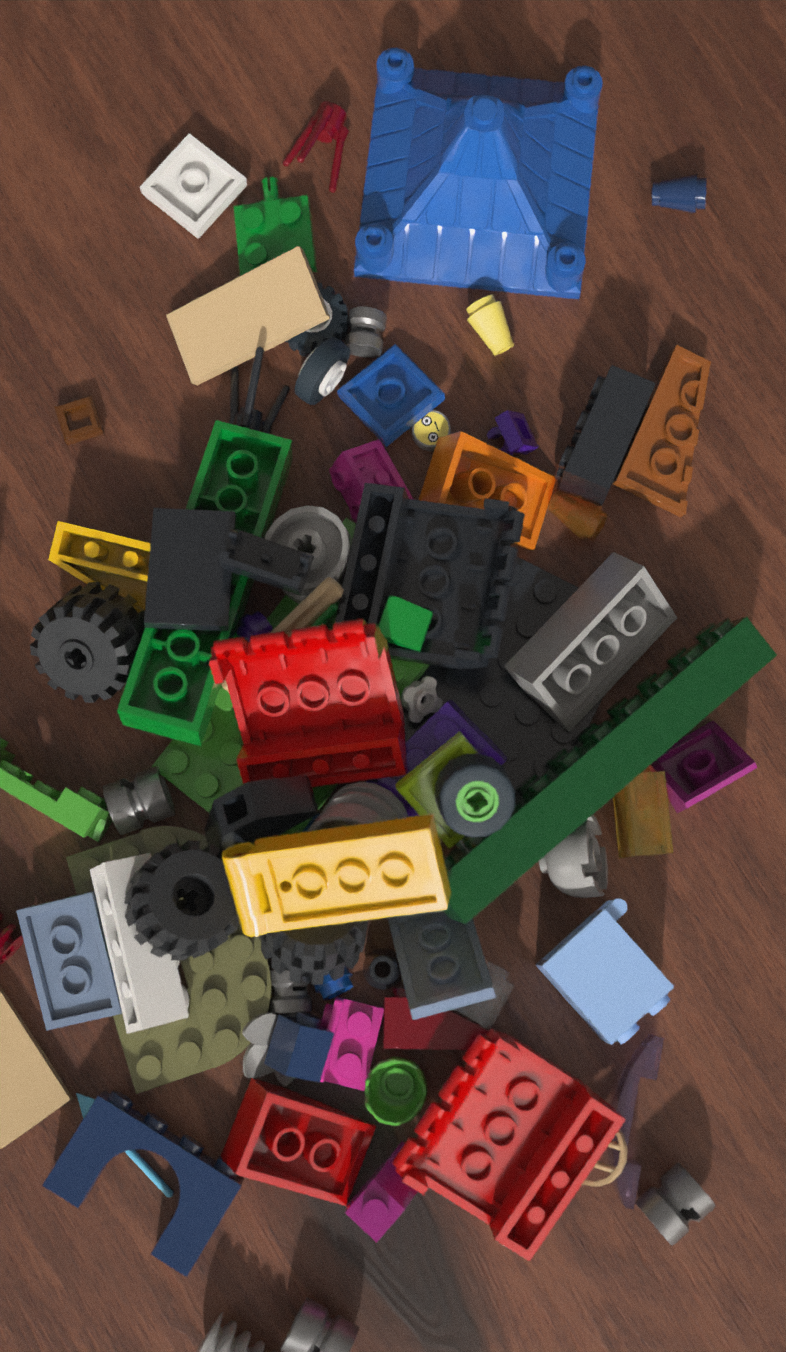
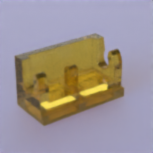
(643, 817)

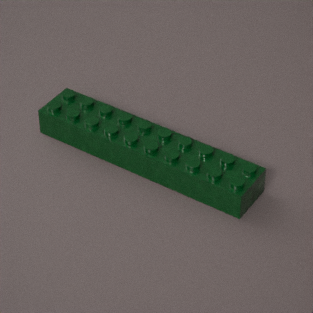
(605, 761)

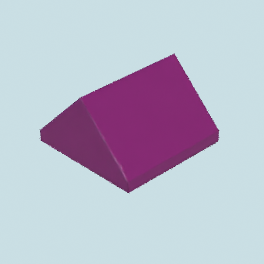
(701, 765)

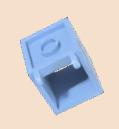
(606, 975)

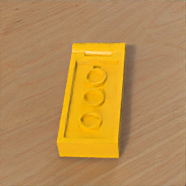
(338, 875)

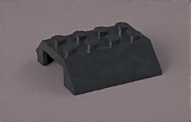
(439, 560)

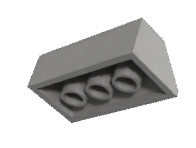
(592, 640)

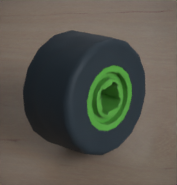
(474, 778)

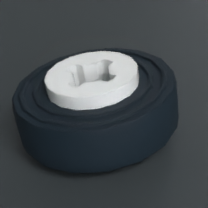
(322, 371)

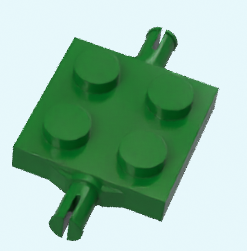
(273, 228)

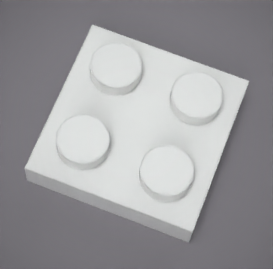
(193, 186)

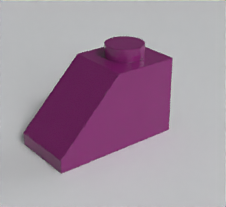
(380, 1199)

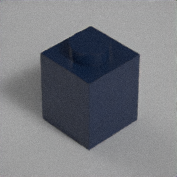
(299, 1046)

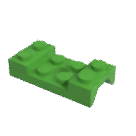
(79, 811)

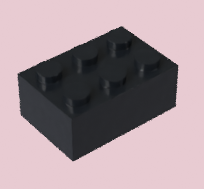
(603, 434)

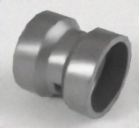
(365, 331)
(289, 995)

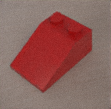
(297, 1143)

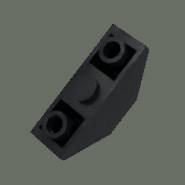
(259, 811)

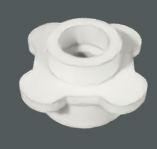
(412, 698)

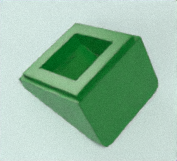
(405, 623)

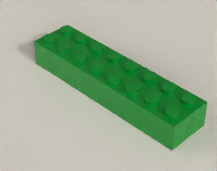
(171, 674)

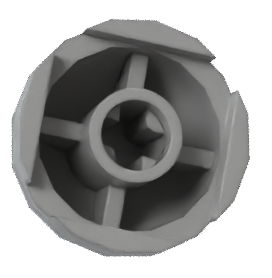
(578, 862)

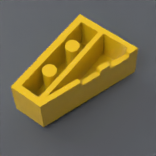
(103, 559)

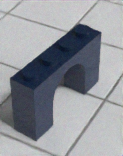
(204, 1183)

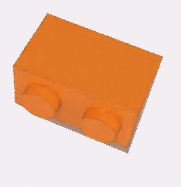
(469, 471)

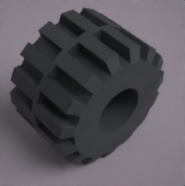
(88, 641)
(204, 885)
(315, 950)

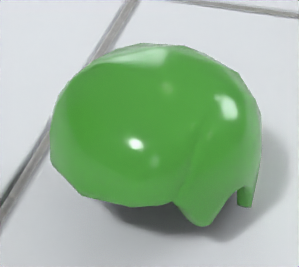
(395, 1090)

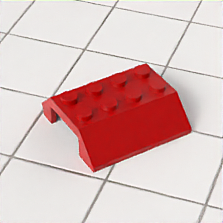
(314, 703)
(509, 1140)

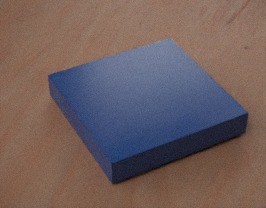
(391, 395)

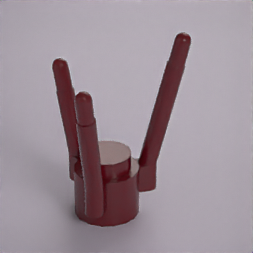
(325, 127)

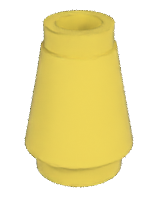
(490, 324)

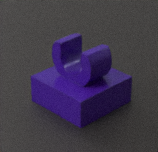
(516, 433)

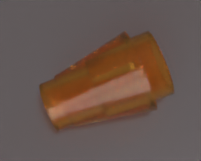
(579, 515)

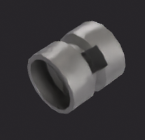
(138, 800)
(675, 1204)
(317, 1332)

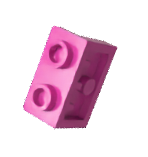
(360, 466)
(353, 1043)

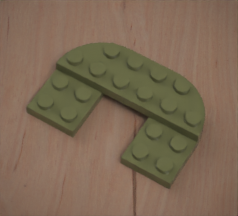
(223, 985)

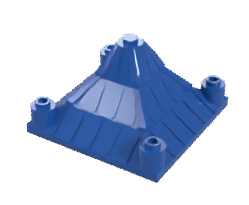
(478, 179)

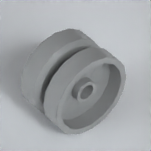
(318, 534)

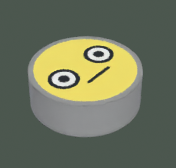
(429, 429)

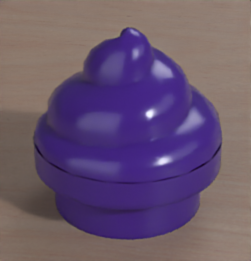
(253, 625)

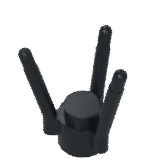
(250, 417)

